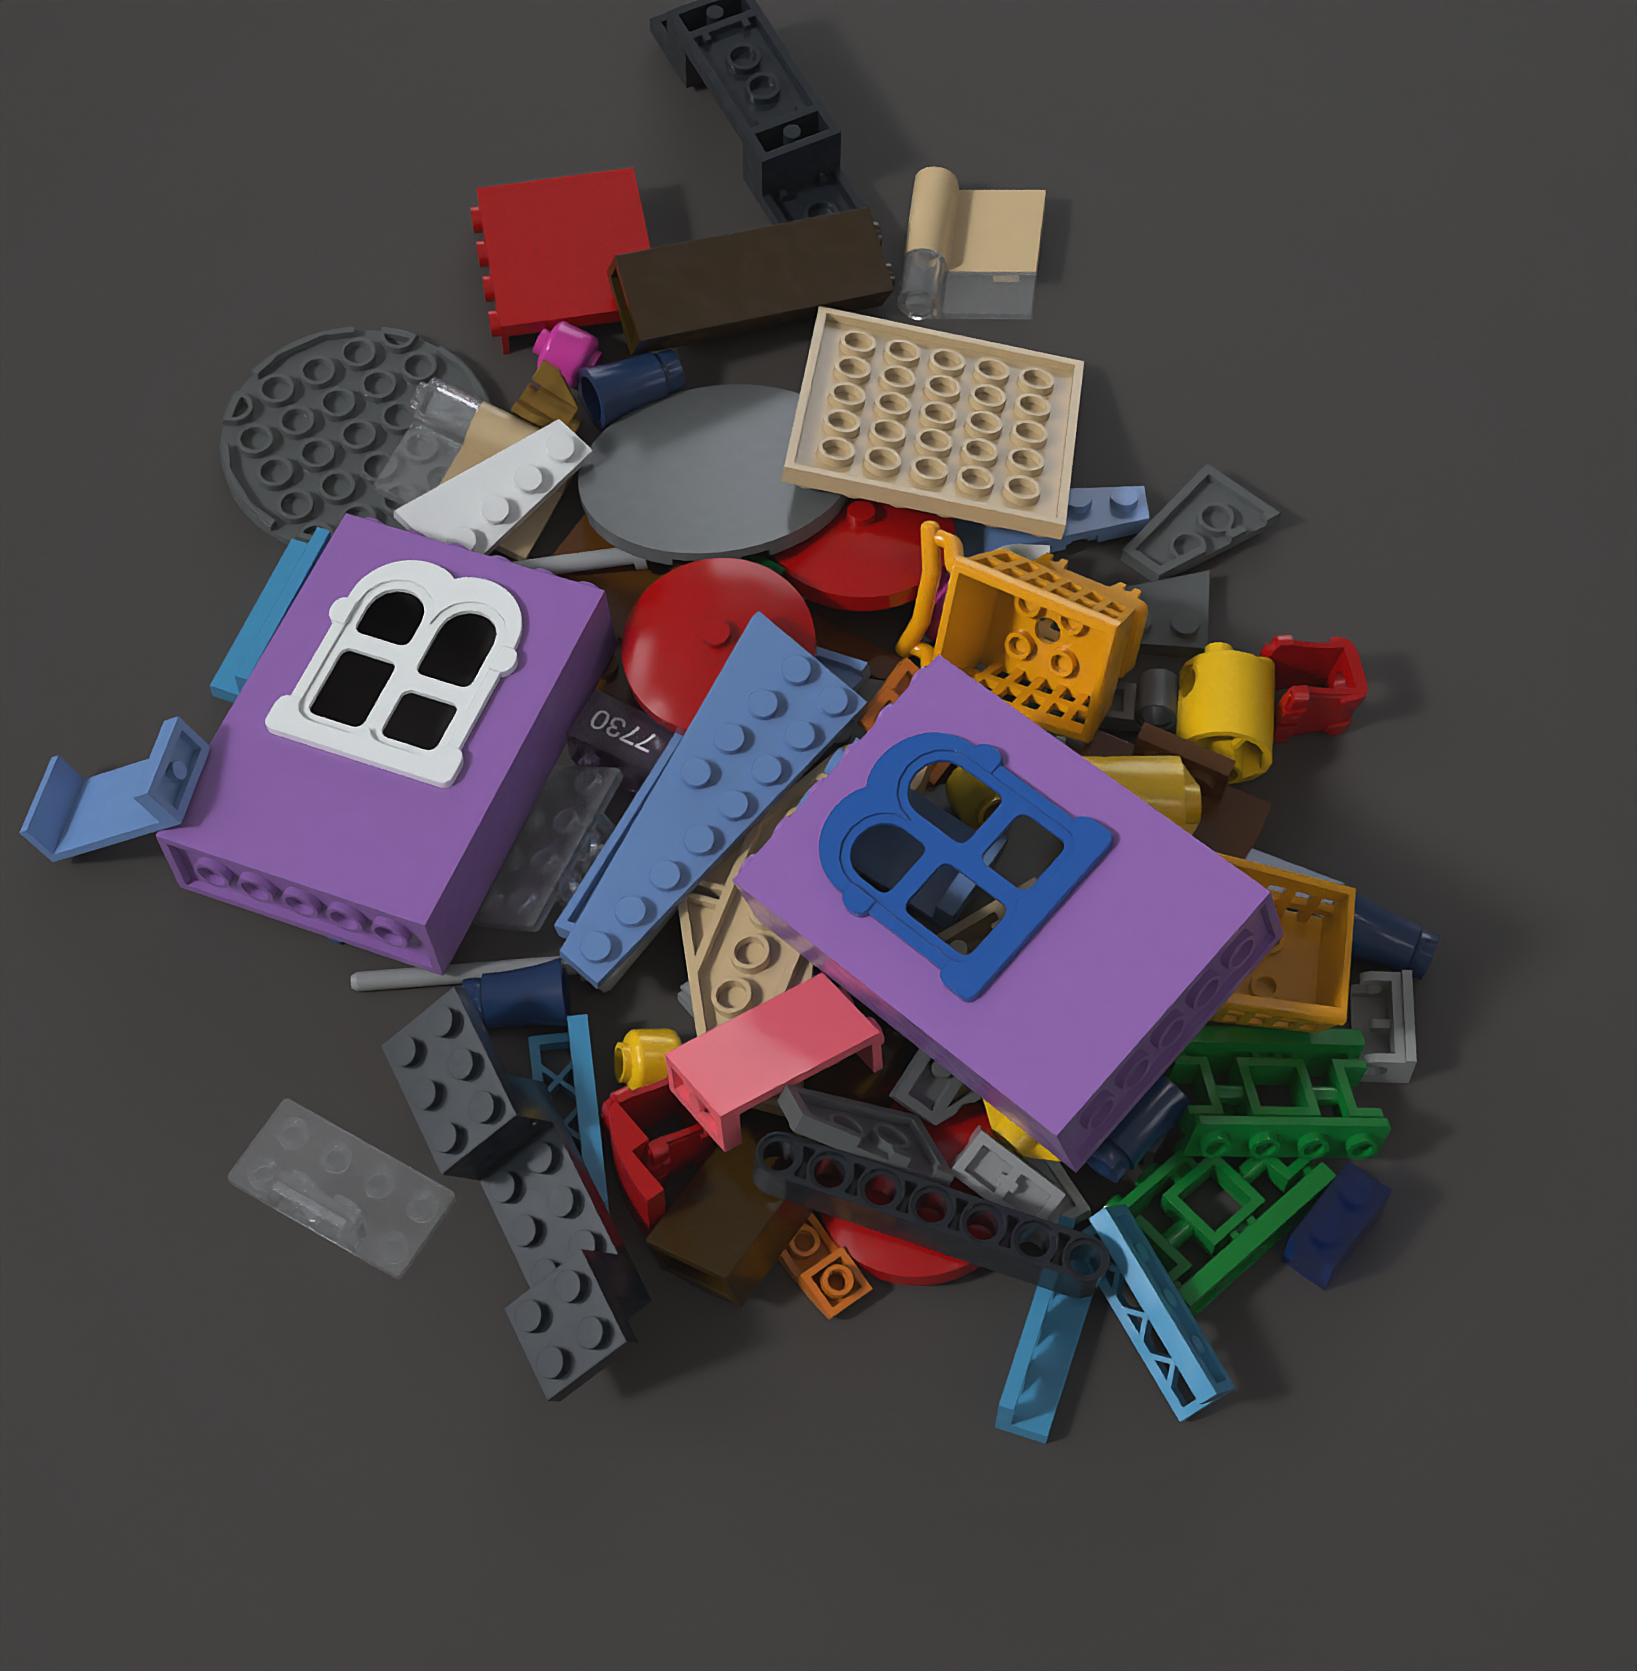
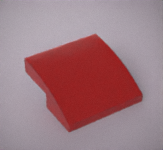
(637, 1185)

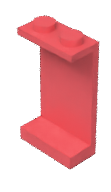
(765, 1050)

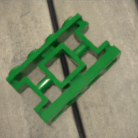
(1276, 1058)
(1246, 1237)

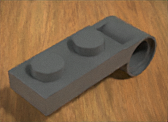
(1149, 701)

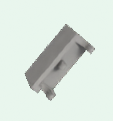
(1385, 1014)
(1005, 1176)

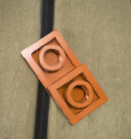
(823, 1270)

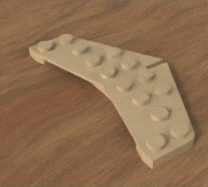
(727, 950)

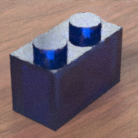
(1336, 1225)

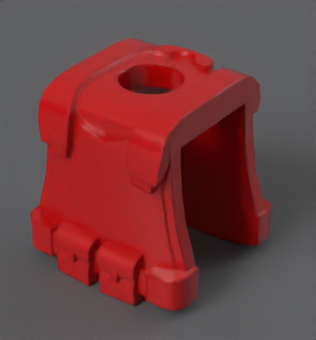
(1315, 663)
(667, 1153)

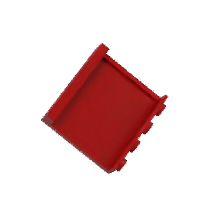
(553, 247)

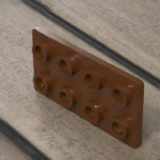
(1228, 815)

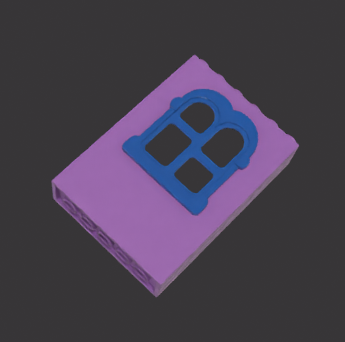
(1088, 971)

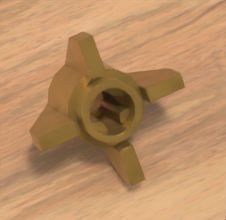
(550, 401)

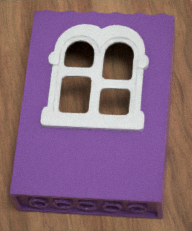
(364, 829)

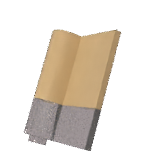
(970, 250)
(451, 436)

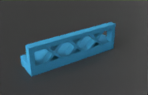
(268, 614)
(584, 1092)
(1162, 1309)
(1043, 1359)

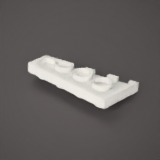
(498, 493)

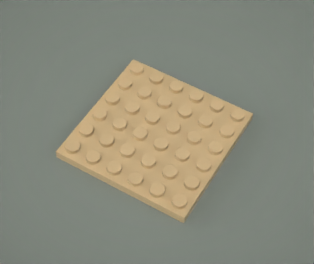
(936, 423)

